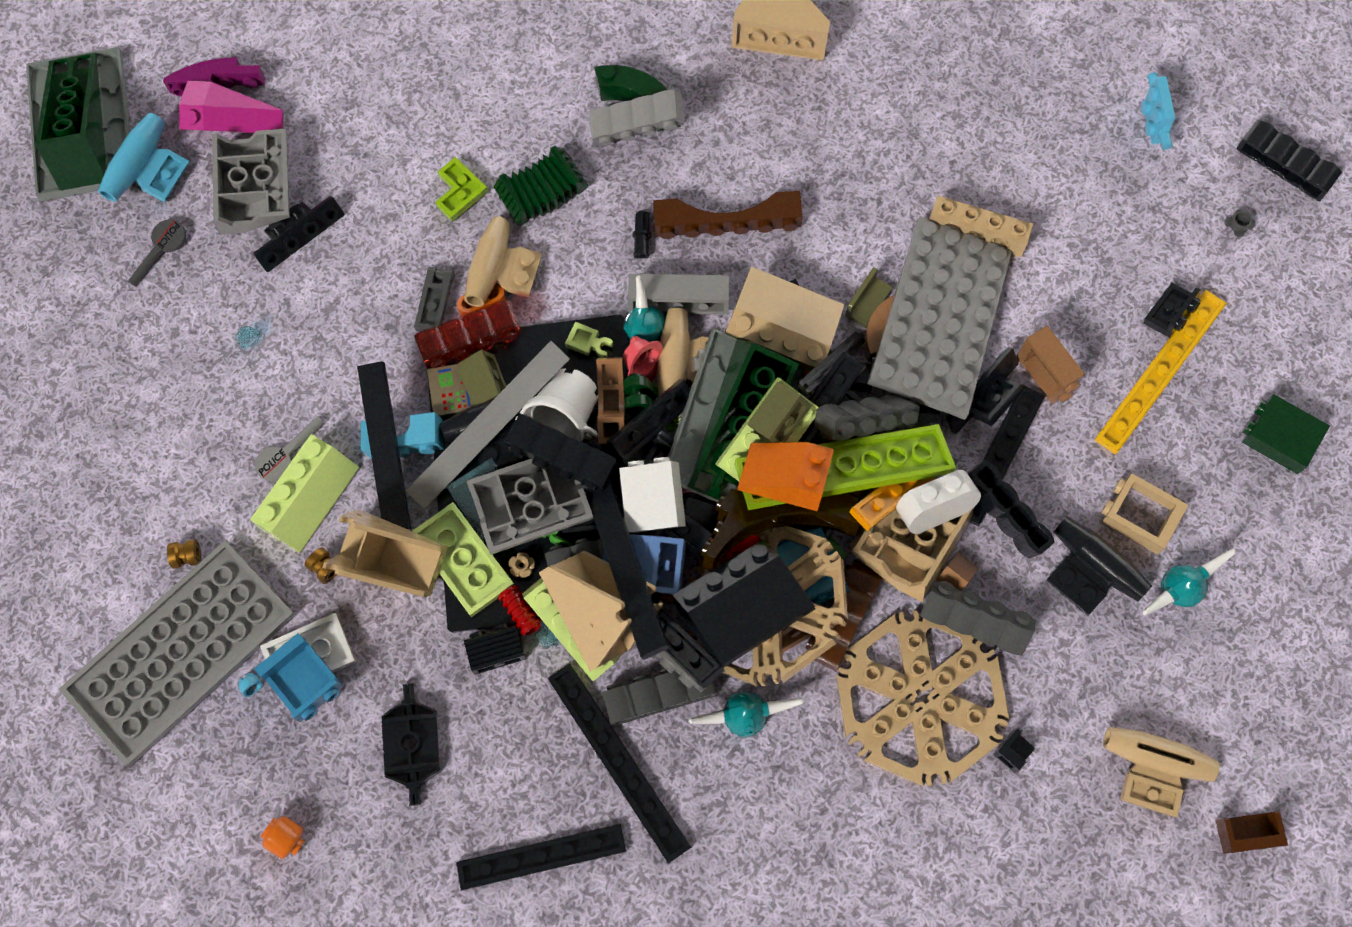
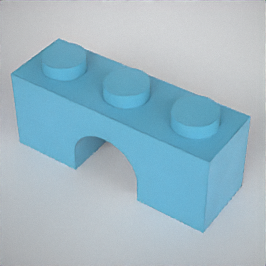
(422, 436)

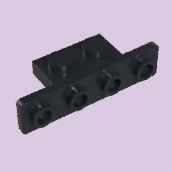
(296, 231)
(992, 393)

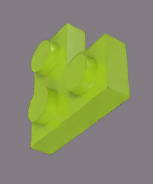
(464, 191)

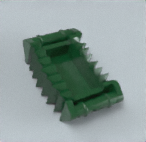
(541, 186)

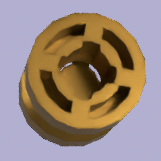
(184, 553)
(315, 563)

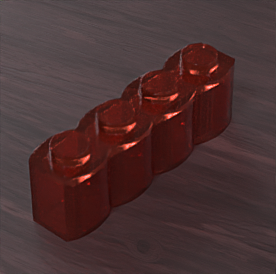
(467, 334)

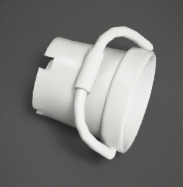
(565, 404)

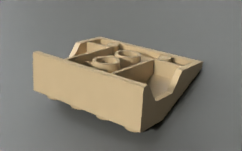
(785, 318)
(910, 559)

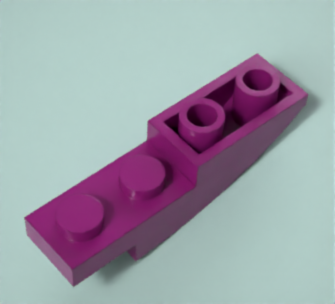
(223, 71)

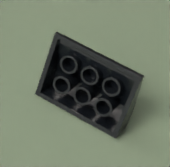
(742, 603)

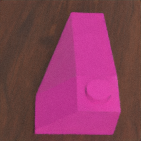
(217, 108)

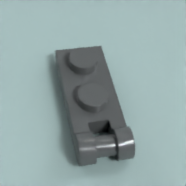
(434, 299)

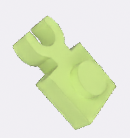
(585, 339)

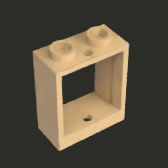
(1153, 543)

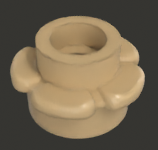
(526, 570)

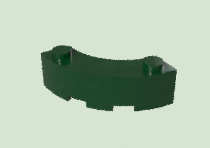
(625, 83)

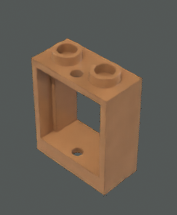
(1050, 365)

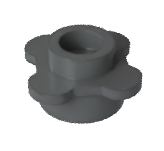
(1243, 217)

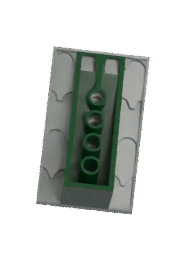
(71, 116)
(722, 397)

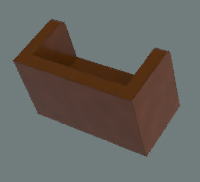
(1251, 832)

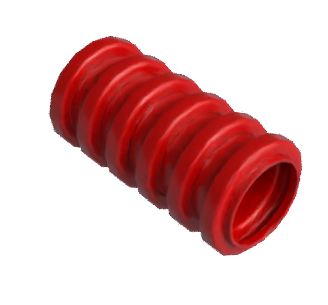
(519, 610)

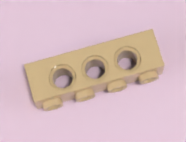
(983, 224)

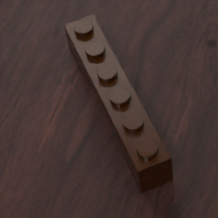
(779, 211)

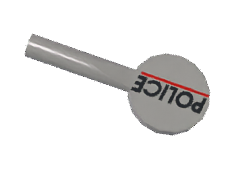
(274, 460)

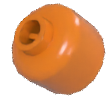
(282, 837)

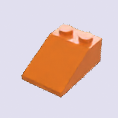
(787, 472)

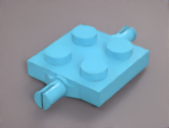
(1158, 111)

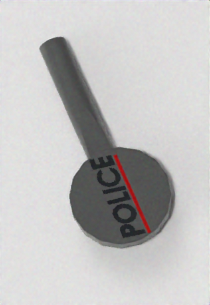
(166, 237)

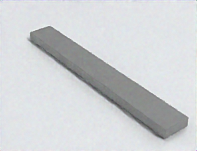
(487, 424)

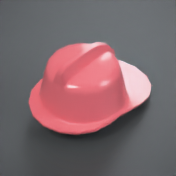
(642, 357)

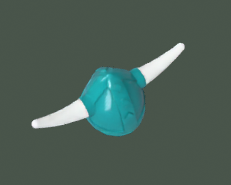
(644, 320)
(1186, 584)
(745, 713)

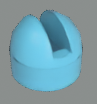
(250, 680)

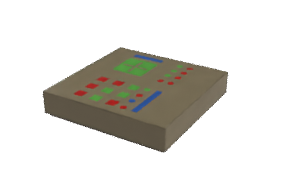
(447, 391)

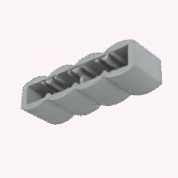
(637, 116)

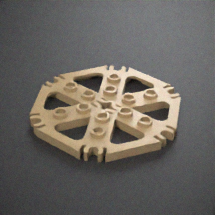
(820, 622)
(926, 722)

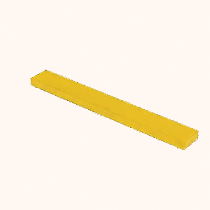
(1159, 374)

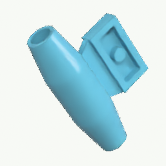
(140, 161)

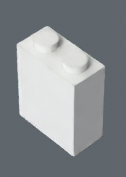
(652, 495)

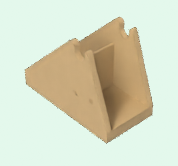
(781, 28)
(387, 555)
(591, 607)

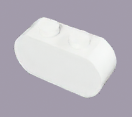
(938, 501)

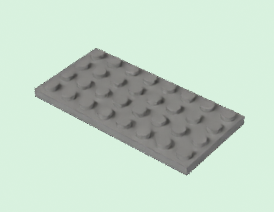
(940, 318)
(176, 653)

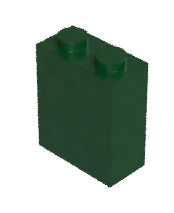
(1284, 433)

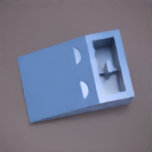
(660, 561)

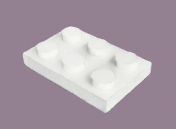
(325, 637)

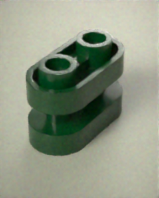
(640, 393)

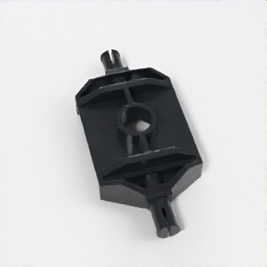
(417, 765)

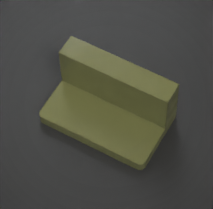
(867, 298)
(481, 377)
(779, 413)

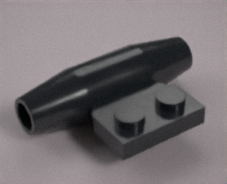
(495, 449)
(1093, 568)

